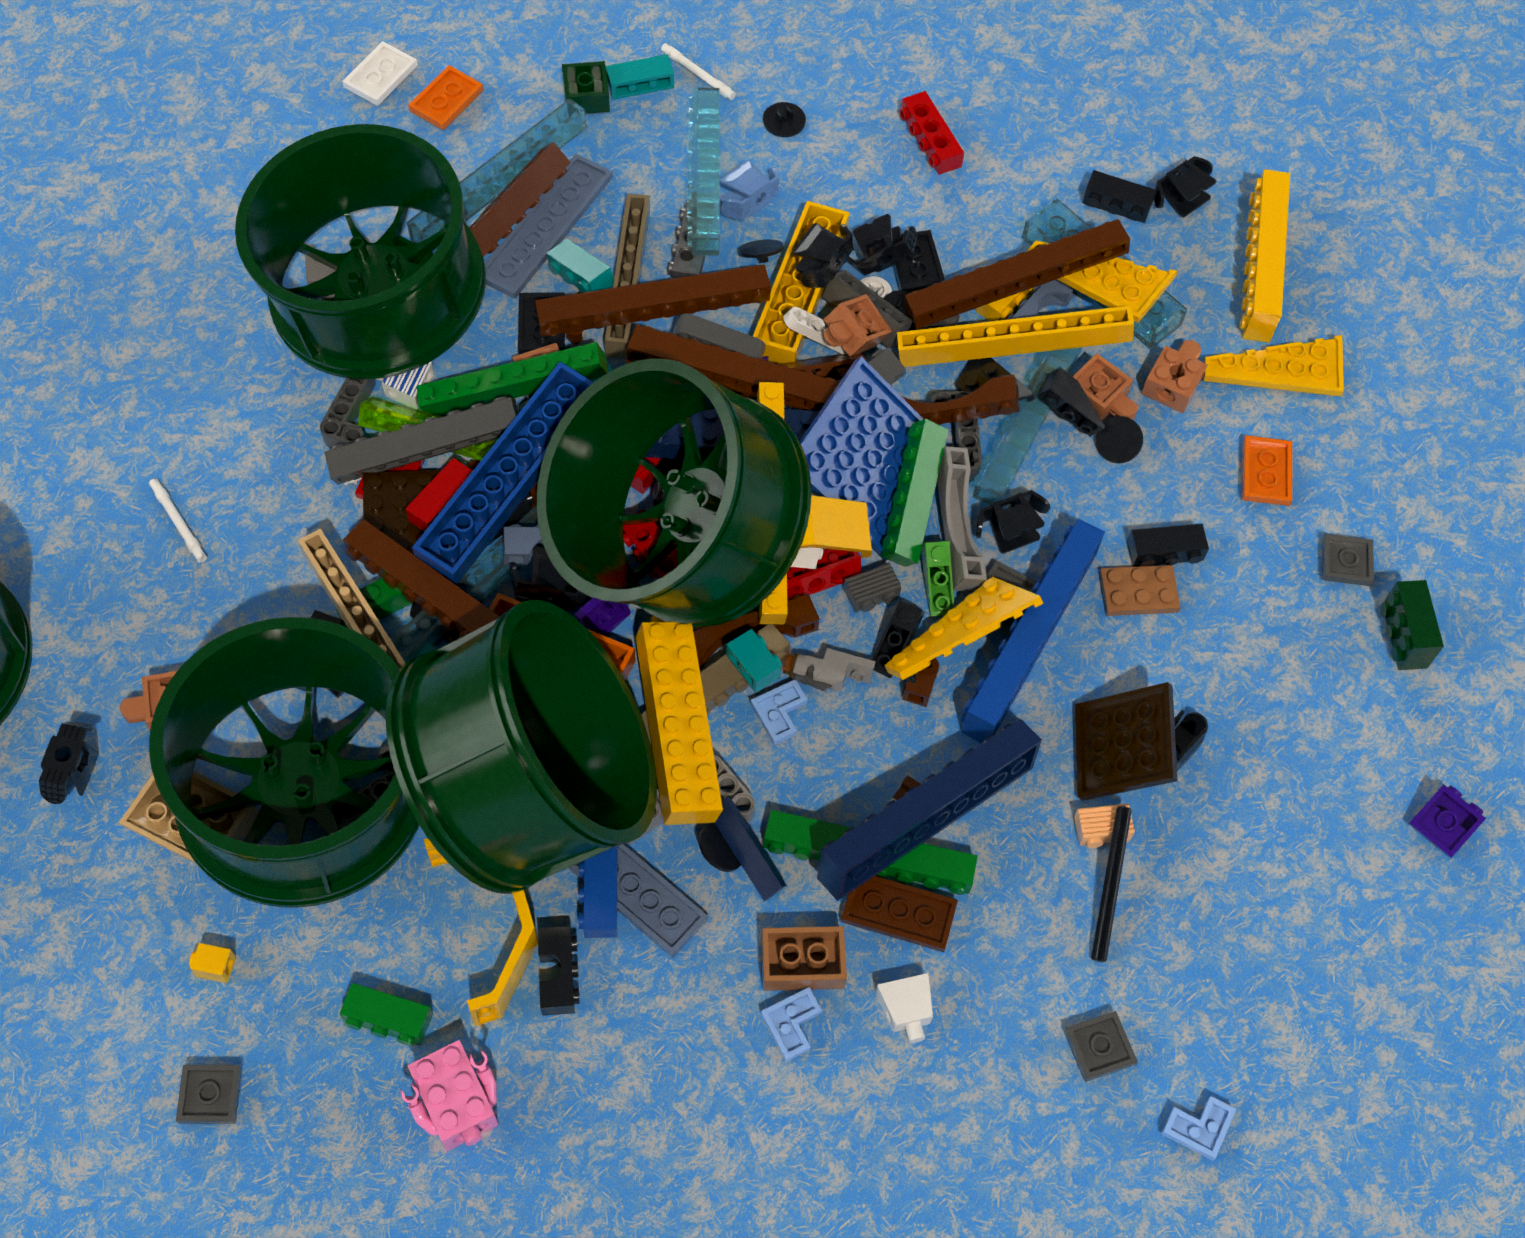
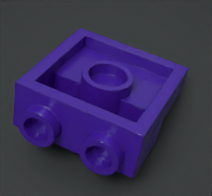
(602, 615)
(1448, 820)

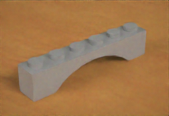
(953, 483)

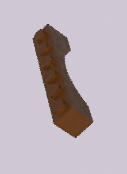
(995, 397)
(800, 621)

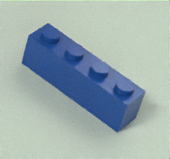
(599, 895)

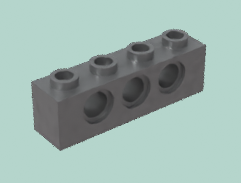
(684, 262)

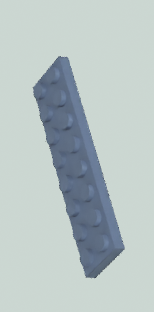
(545, 226)
(653, 903)

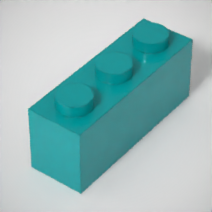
(640, 76)
(579, 267)

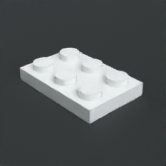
(380, 73)

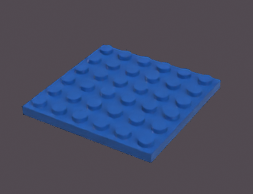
(859, 445)

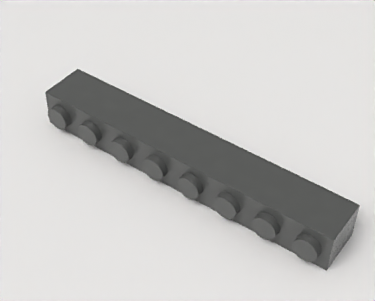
(420, 441)

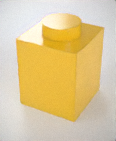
(212, 963)

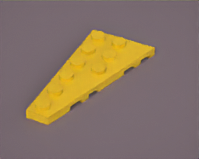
(1120, 283)
(1291, 367)
(964, 624)

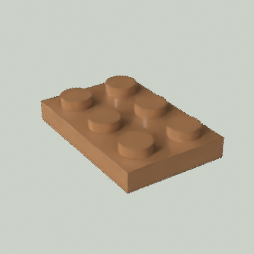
(1139, 590)

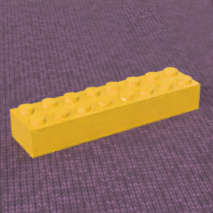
(1265, 256)
(781, 342)
(678, 723)

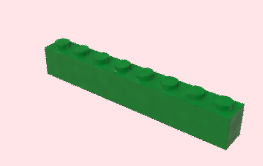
(507, 380)
(925, 864)

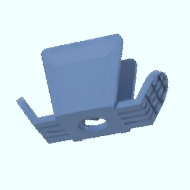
(749, 187)

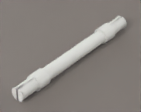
(678, 57)
(191, 542)

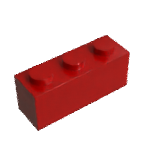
(437, 494)

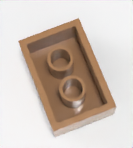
(803, 958)

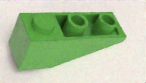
(938, 577)

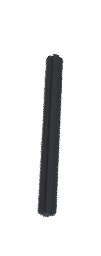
(1111, 884)

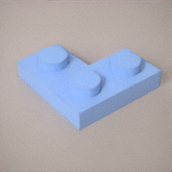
(773, 709)
(784, 1022)
(1201, 1134)

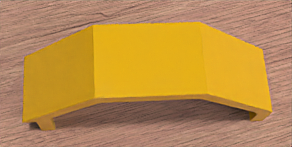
(838, 526)
(493, 1005)

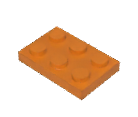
(445, 97)
(1267, 470)

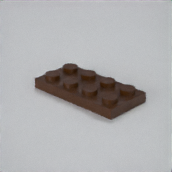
(901, 912)

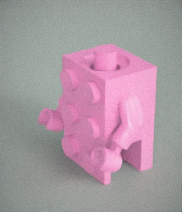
(453, 1096)

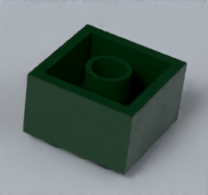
(587, 85)

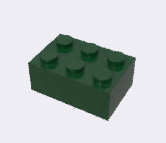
(1412, 625)

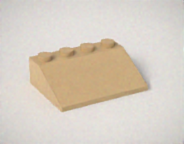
(154, 820)

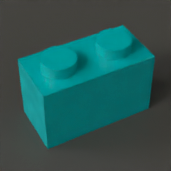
(754, 660)

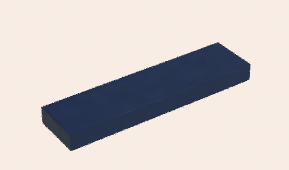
(749, 851)

